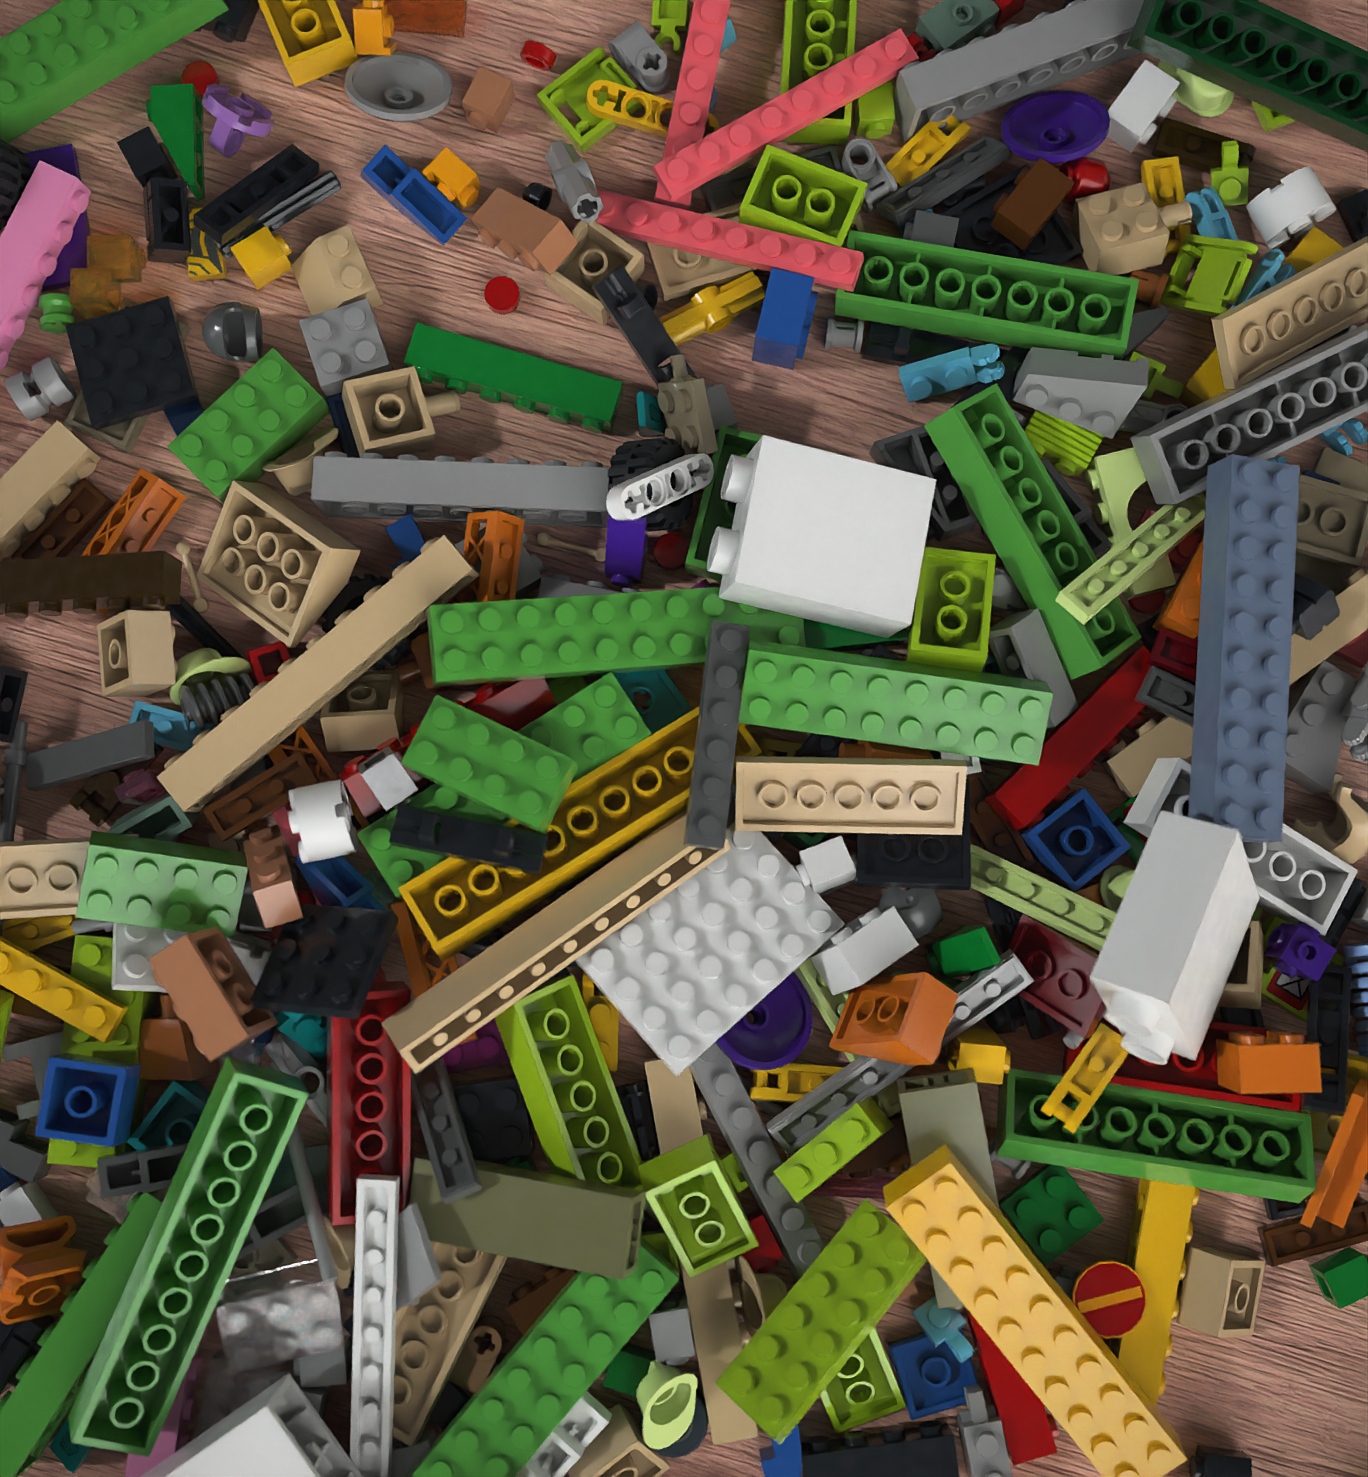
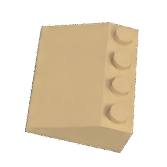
(275, 561)

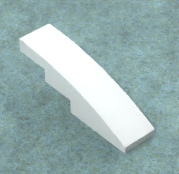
(568, 1439)

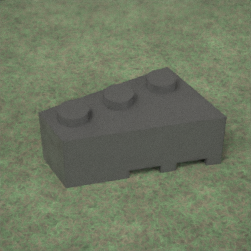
(917, 454)

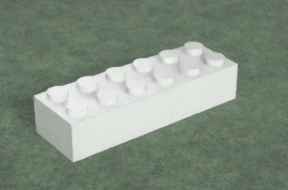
(1290, 875)

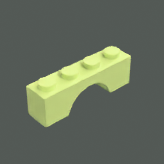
(1113, 481)

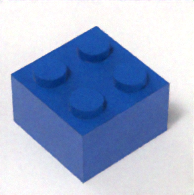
(784, 319)
(1075, 841)
(88, 1099)

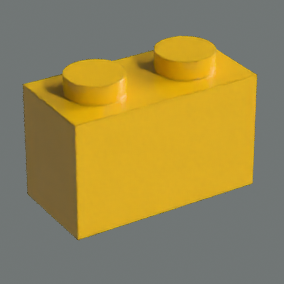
(982, 1051)

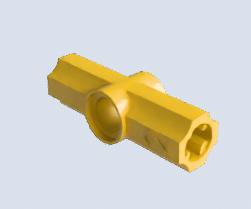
(713, 308)

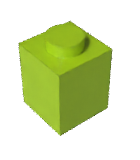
(875, 112)

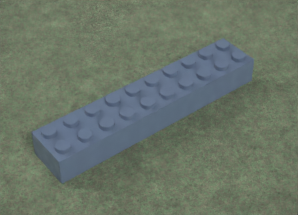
(1244, 647)

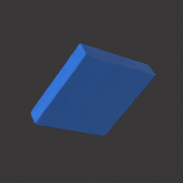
(930, 1375)

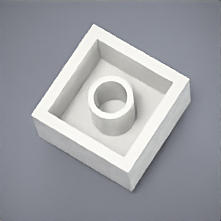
(863, 949)

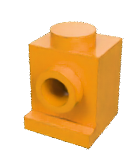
(373, 28)
(453, 179)

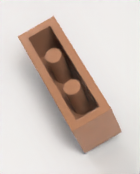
(523, 231)
(271, 876)

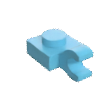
(943, 1326)

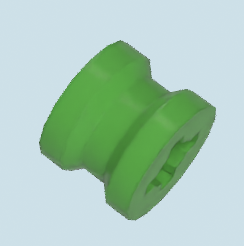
(56, 312)

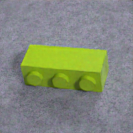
(833, 1148)

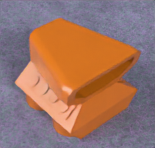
(38, 1268)

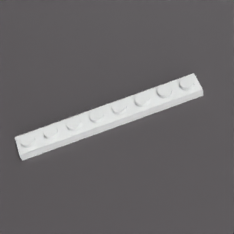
(374, 1324)

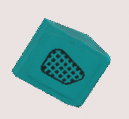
(650, 416)
(70, 1454)

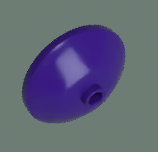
(1055, 126)
(778, 1030)

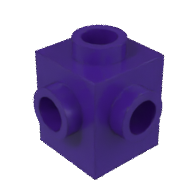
(1298, 951)

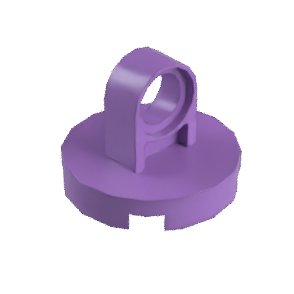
(234, 118)

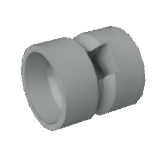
(51, 381)

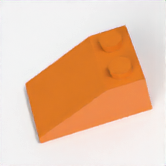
(896, 1019)

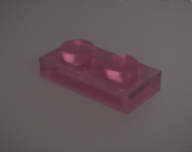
(139, 787)

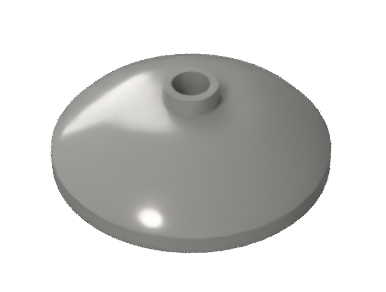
(398, 86)

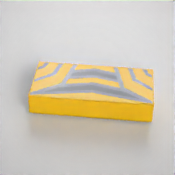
(205, 259)

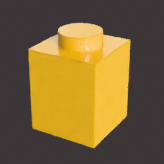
(263, 256)

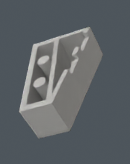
(1081, 389)
(1316, 726)

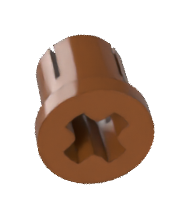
(1150, 286)

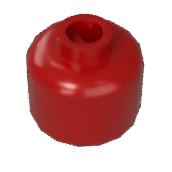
(1089, 177)

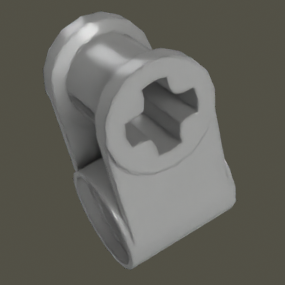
(641, 58)
(874, 172)

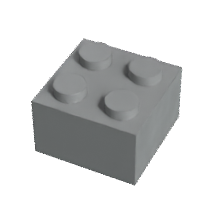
(345, 345)

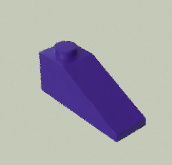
(626, 550)

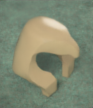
(1349, 830)

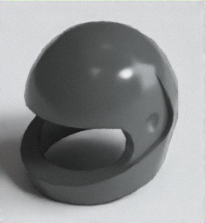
(234, 331)
(916, 907)

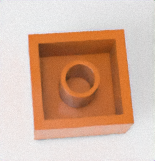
(1269, 1064)

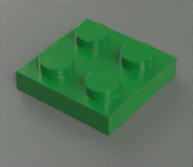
(1050, 1212)

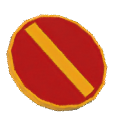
(1110, 1298)

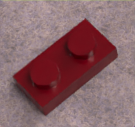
(1175, 654)

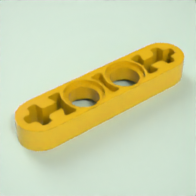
(653, 105)

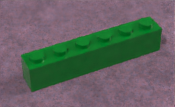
(514, 378)

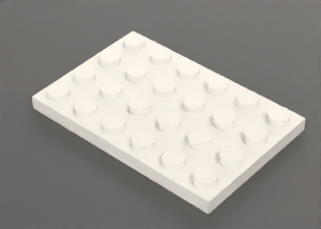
(711, 949)

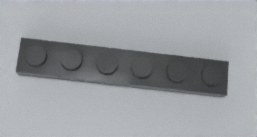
(716, 736)

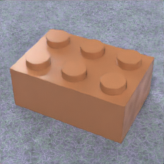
(211, 992)

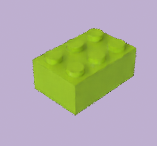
(802, 198)

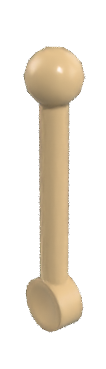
(544, 539)
(200, 604)

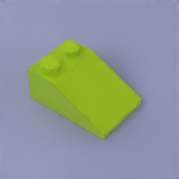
(952, 609)
(697, 1205)
(863, 1387)

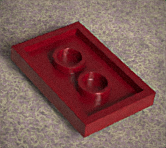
(1060, 975)

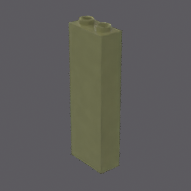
(948, 1111)
(536, 1218)

